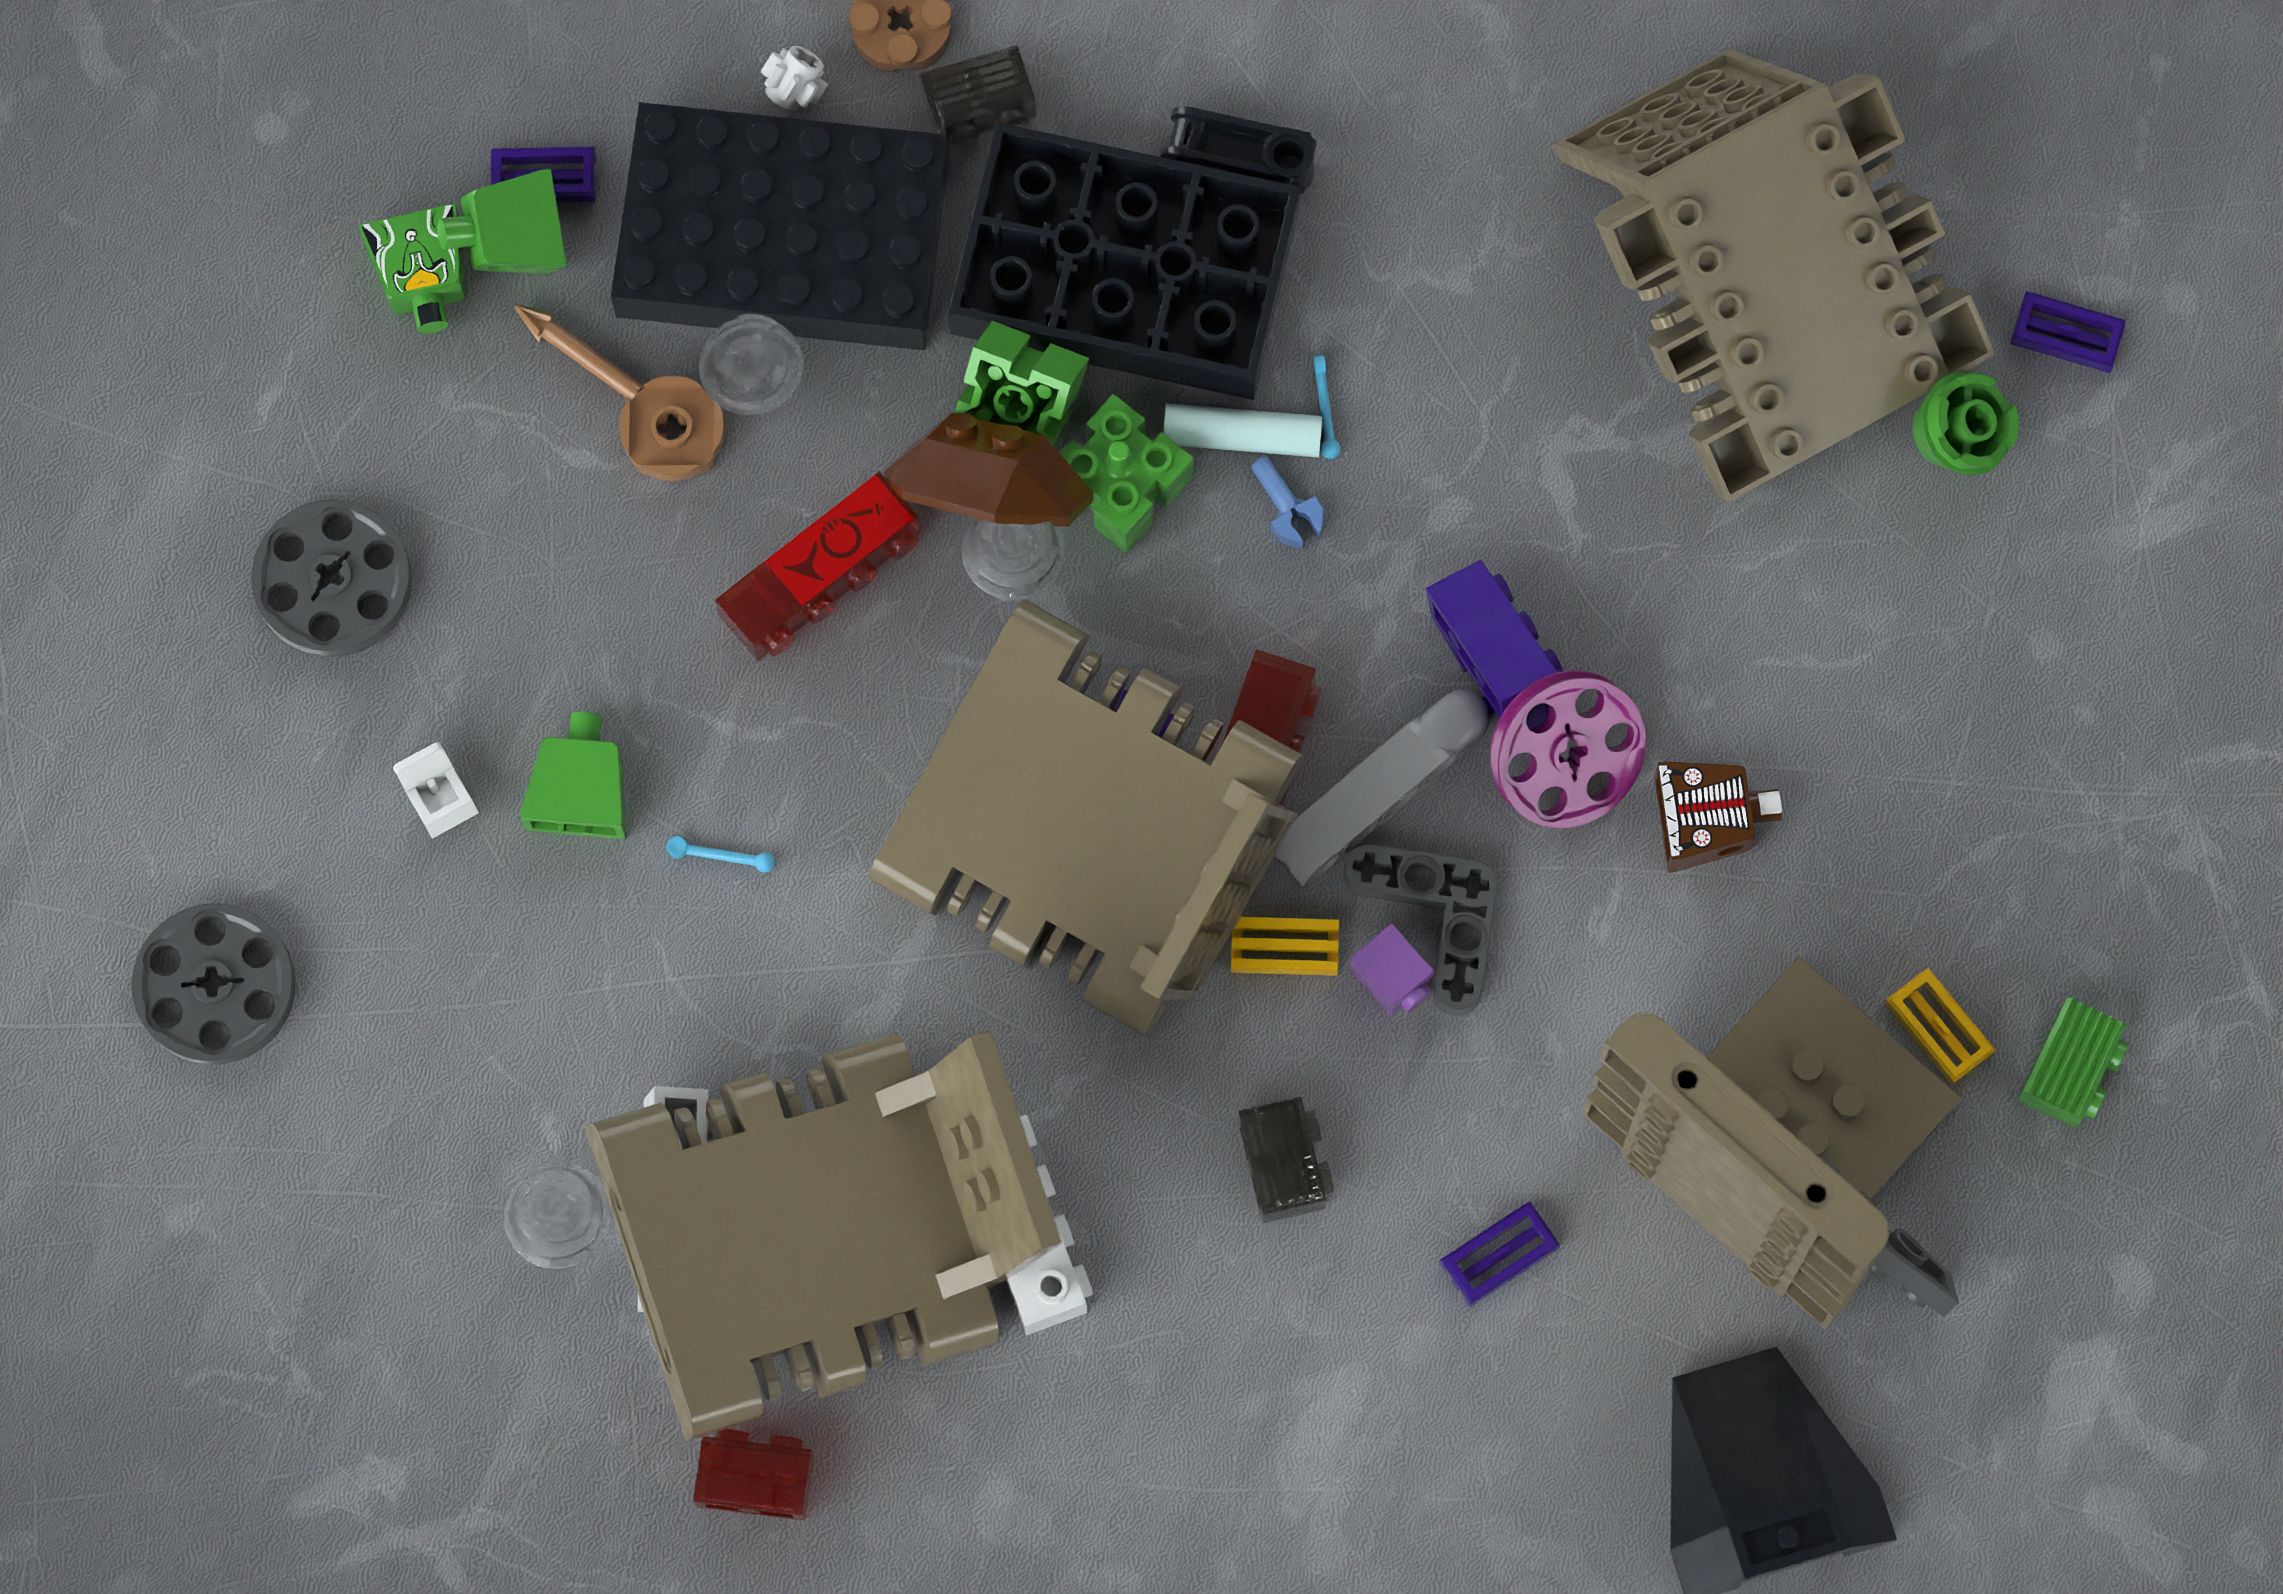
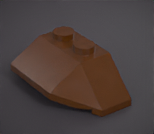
(989, 474)

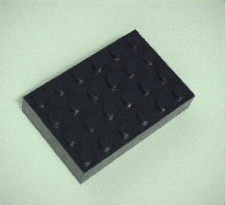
(781, 222)
(1126, 259)

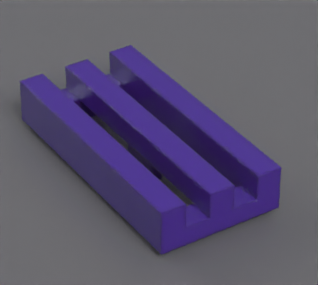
(551, 155)
(2062, 349)
(1462, 1279)

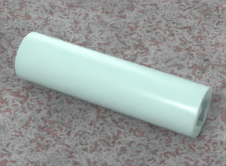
(1243, 430)

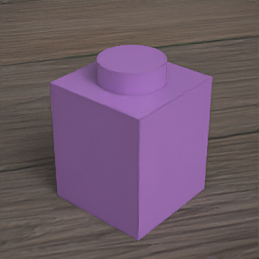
(1392, 971)

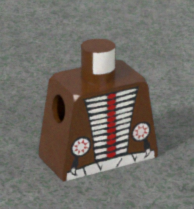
(1709, 812)

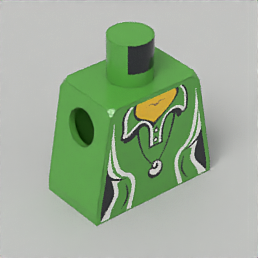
(414, 266)

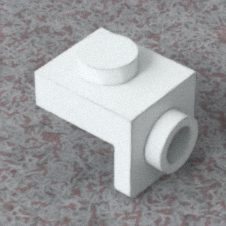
(435, 789)

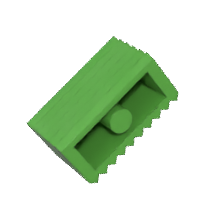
(2073, 1063)

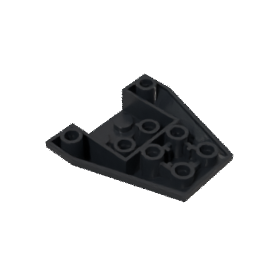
(1762, 1477)

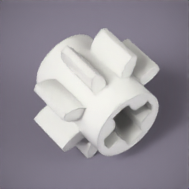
(794, 78)

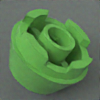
(1965, 424)

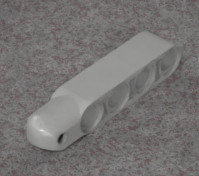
(1382, 785)

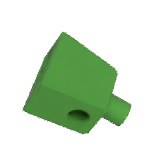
(509, 226)
(577, 784)

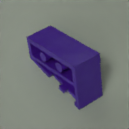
(1491, 637)

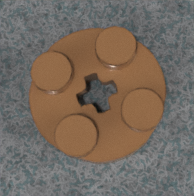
(900, 48)
(650, 409)

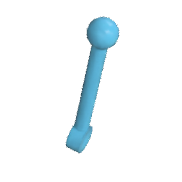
(1329, 448)
(678, 848)

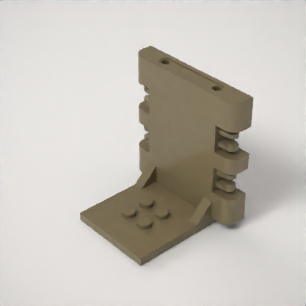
(1782, 259)
(1091, 821)
(1751, 1123)
(824, 1223)

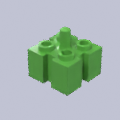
(1022, 384)
(1127, 471)

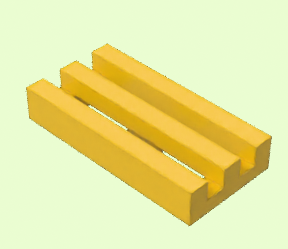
(1290, 926)
(1923, 1038)

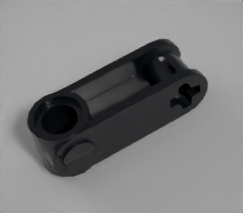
(1240, 146)

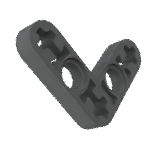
(1458, 910)

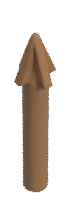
(544, 326)

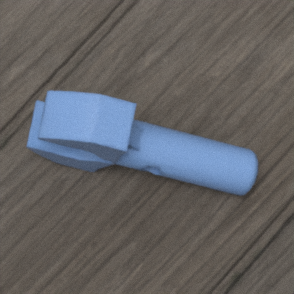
(1287, 505)

